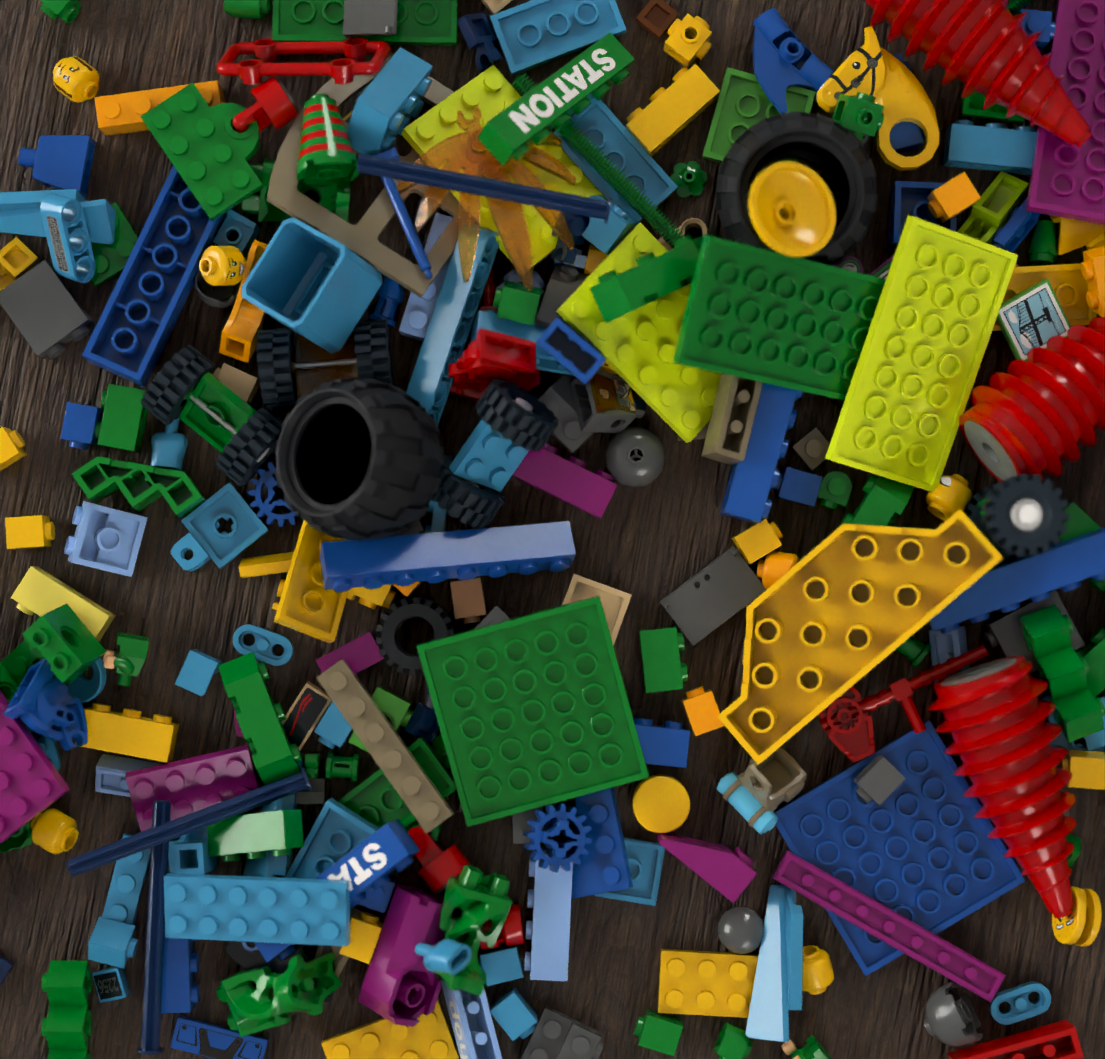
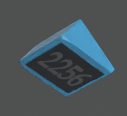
(111, 984)

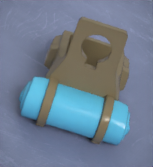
(763, 788)

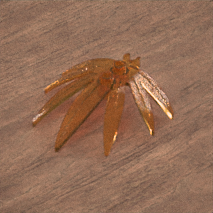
(469, 154)

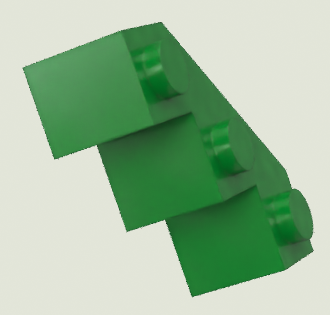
(648, 280)
(139, 484)
(881, 503)
(1049, 638)
(260, 718)
(68, 1016)

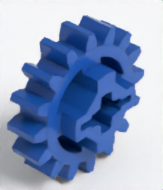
(270, 504)
(557, 850)

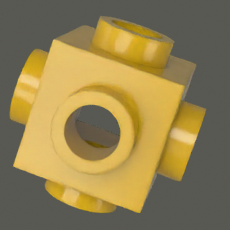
(685, 49)

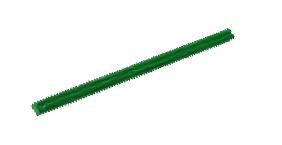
(610, 174)

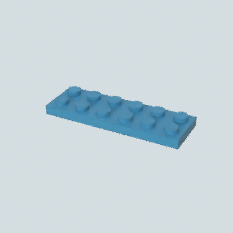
(257, 909)

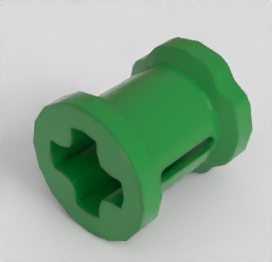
(914, 650)
(341, 772)

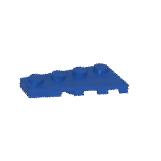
(607, 862)

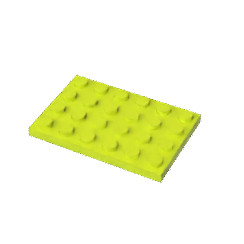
(492, 95)
(644, 341)

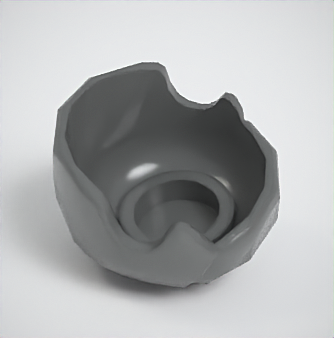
(215, 295)
(741, 930)

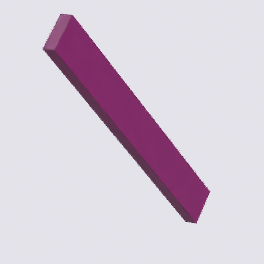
(888, 926)

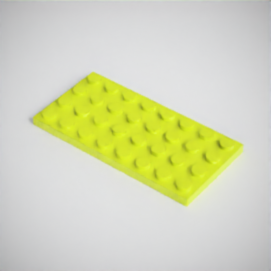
(921, 354)

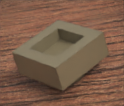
(812, 449)

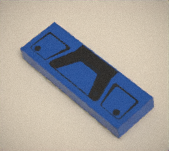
(216, 1040)

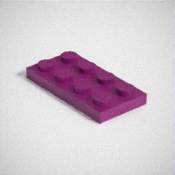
(192, 783)

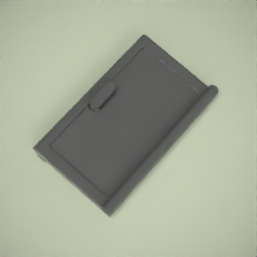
(370, 17)
(708, 602)

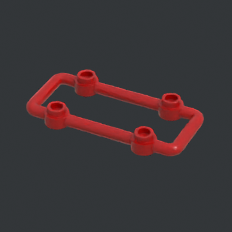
(340, 69)

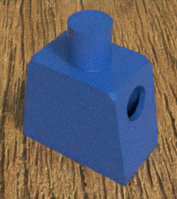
(61, 161)

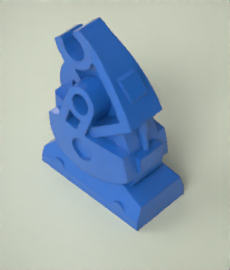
(48, 707)

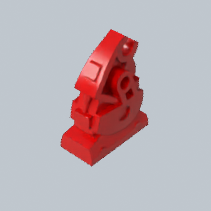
(493, 357)

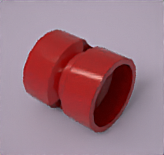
(511, 932)

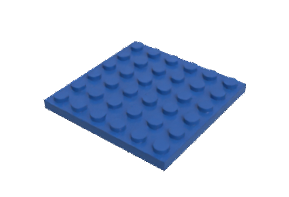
(911, 852)

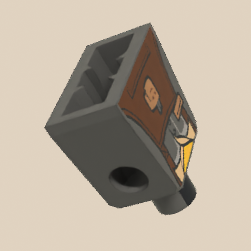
(605, 403)

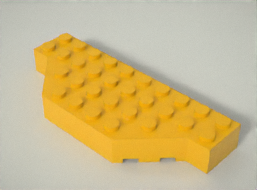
(842, 617)

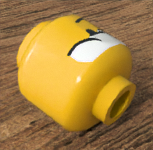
(949, 496)

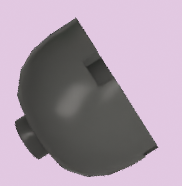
(624, 468)
(952, 1016)

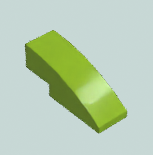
(994, 207)

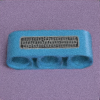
(68, 237)

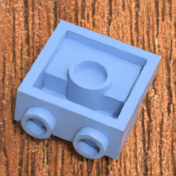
(105, 538)

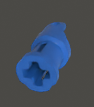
(390, 296)

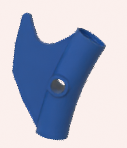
(783, 60)

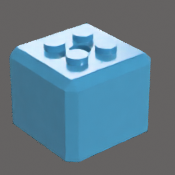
(312, 284)

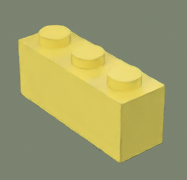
(43, 592)

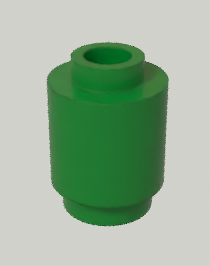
(247, 8)

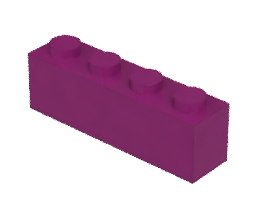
(567, 480)

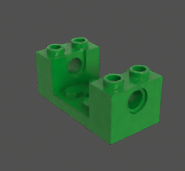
(61, 641)

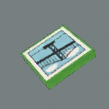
(1032, 319)

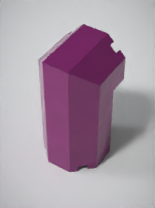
(396, 978)

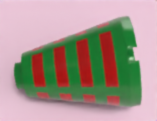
(324, 145)

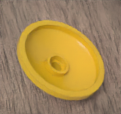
(802, 201)

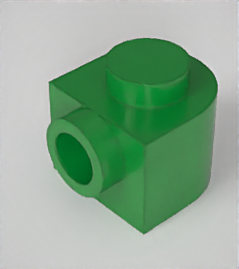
(64, 9)
(834, 490)
(732, 1043)

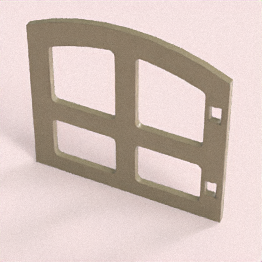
(364, 235)

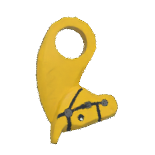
(895, 87)

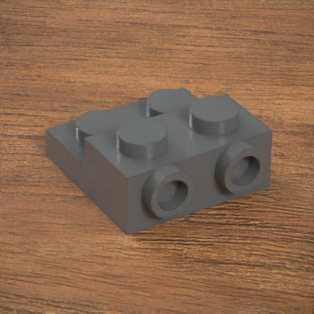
(562, 1038)

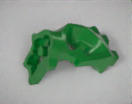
(332, 198)
(477, 906)
(277, 993)

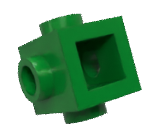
(859, 114)

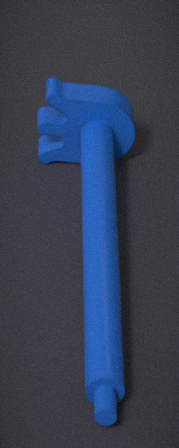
(403, 216)

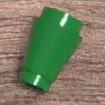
(1043, 244)

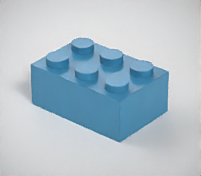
(389, 103)

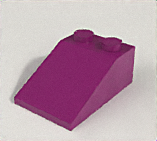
(715, 863)

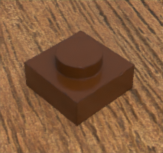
(657, 17)

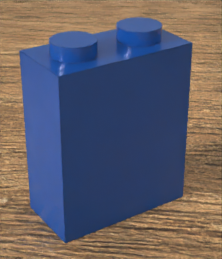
(570, 350)

